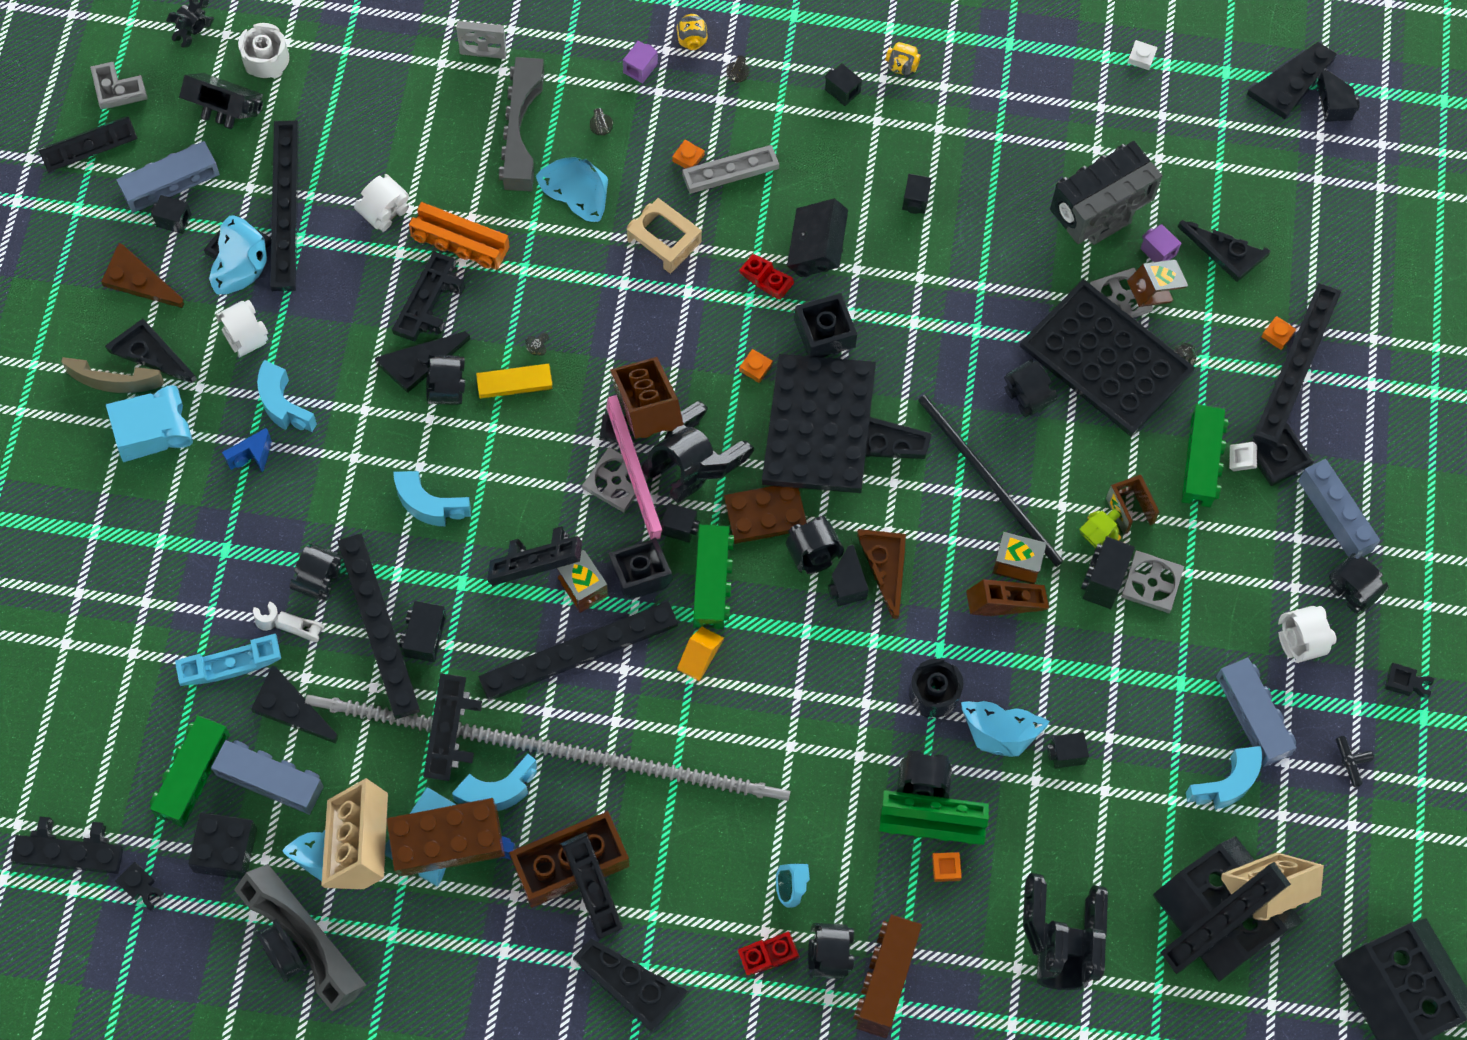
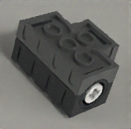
(1105, 194)

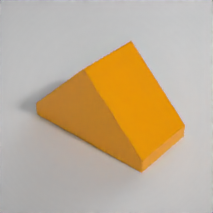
(699, 653)

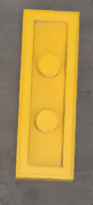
(514, 381)

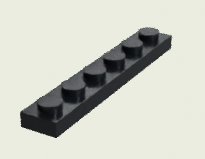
(1225, 917)

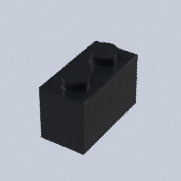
(423, 631)

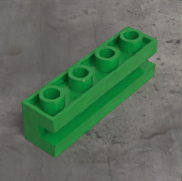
(1204, 454)
(711, 576)
(189, 771)
(934, 817)

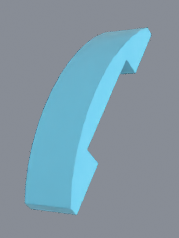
(228, 663)

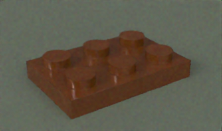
(764, 512)

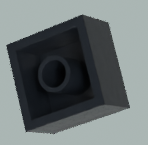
(825, 326)
(1107, 572)
(222, 845)

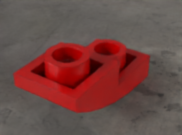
(763, 275)
(768, 954)

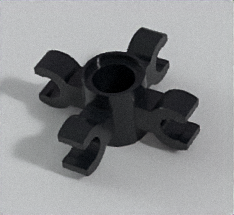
(189, 20)

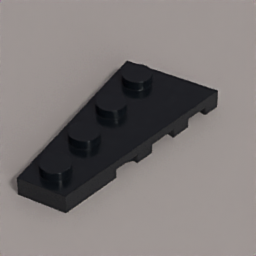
(1292, 81)
(896, 441)
(639, 991)

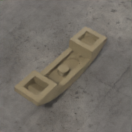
(142, 378)

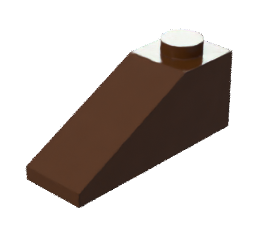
(1005, 598)

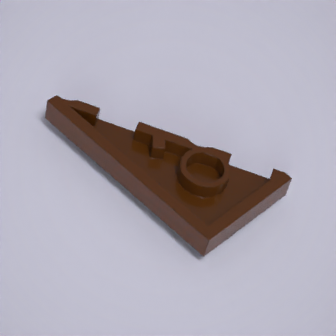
(132, 276)
(886, 559)

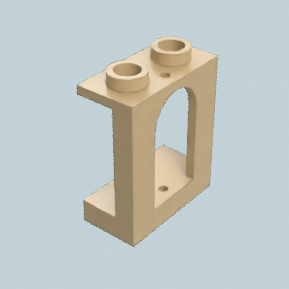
(681, 250)

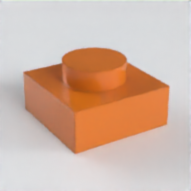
(688, 155)
(1278, 332)
(755, 366)
(946, 867)

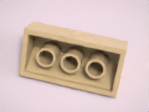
(355, 837)
(1302, 874)

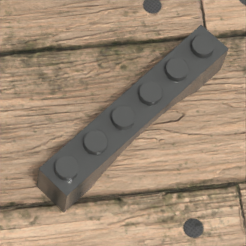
(527, 85)
(333, 975)

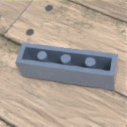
(168, 176)
(1338, 509)
(1256, 711)
(267, 777)

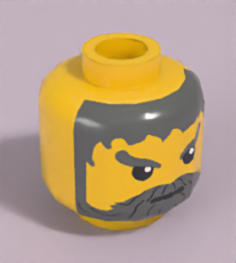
(692, 31)
(903, 58)

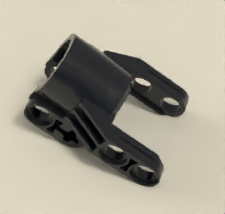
(693, 455)
(1065, 954)

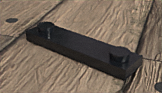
(88, 143)
(592, 885)

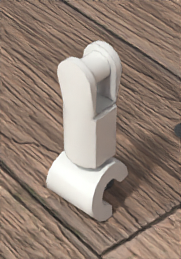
(288, 623)

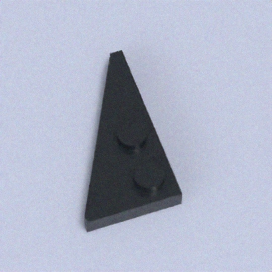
(1229, 253)
(147, 348)
(409, 365)
(284, 704)

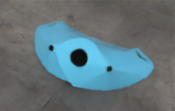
(577, 184)
(237, 256)
(1001, 731)
(308, 858)

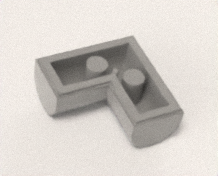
(116, 92)

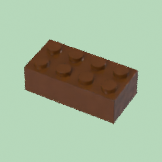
(646, 398)
(445, 837)
(544, 867)
(889, 974)

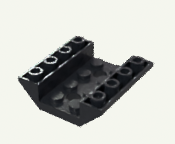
(1192, 897)
(1394, 994)

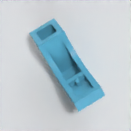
(271, 387)
(425, 506)
(1244, 771)
(504, 792)

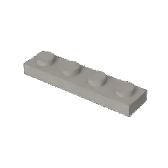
(730, 169)

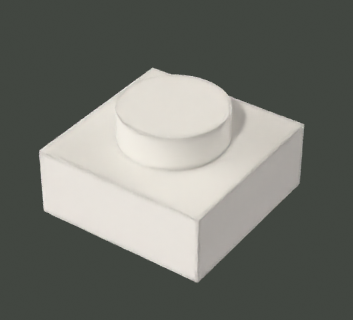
(1142, 55)
(1243, 456)

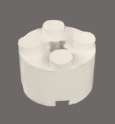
(264, 51)
(382, 202)
(242, 328)
(1306, 633)

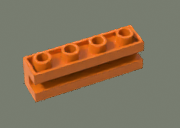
(459, 236)

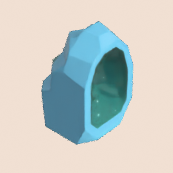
(791, 883)

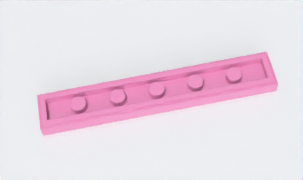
(633, 467)

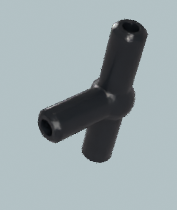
(1350, 761)

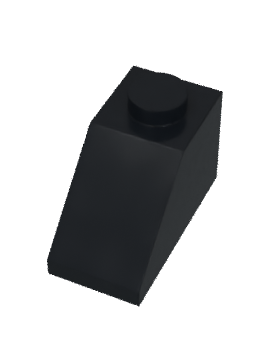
(1336, 98)
(848, 580)

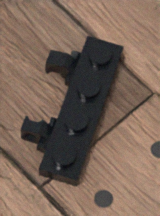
(417, 312)
(524, 562)
(442, 745)
(46, 851)

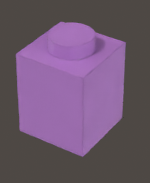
(640, 61)
(1160, 244)

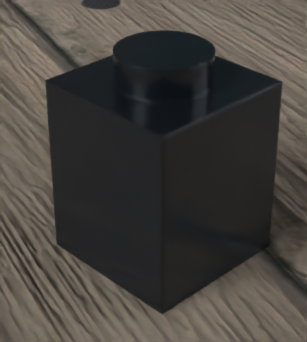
(843, 84)
(916, 194)
(171, 214)
(679, 523)
(1068, 750)

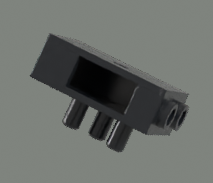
(222, 96)
(817, 238)

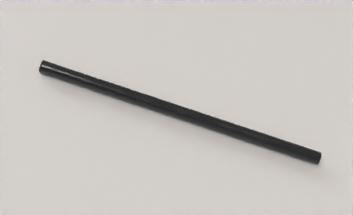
(989, 479)

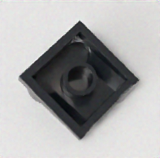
(641, 569)

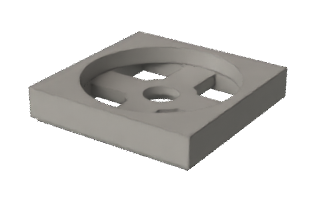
(492, 33)
(1113, 281)
(599, 470)
(1157, 564)

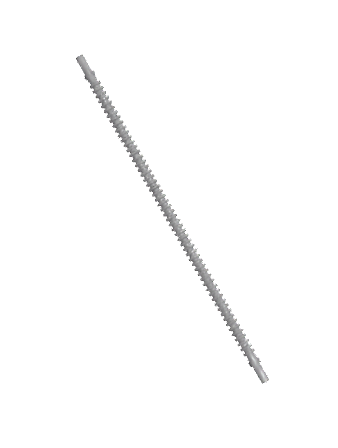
(760, 790)

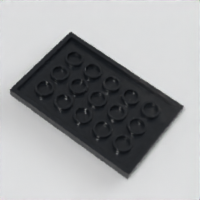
(1107, 357)
(819, 423)

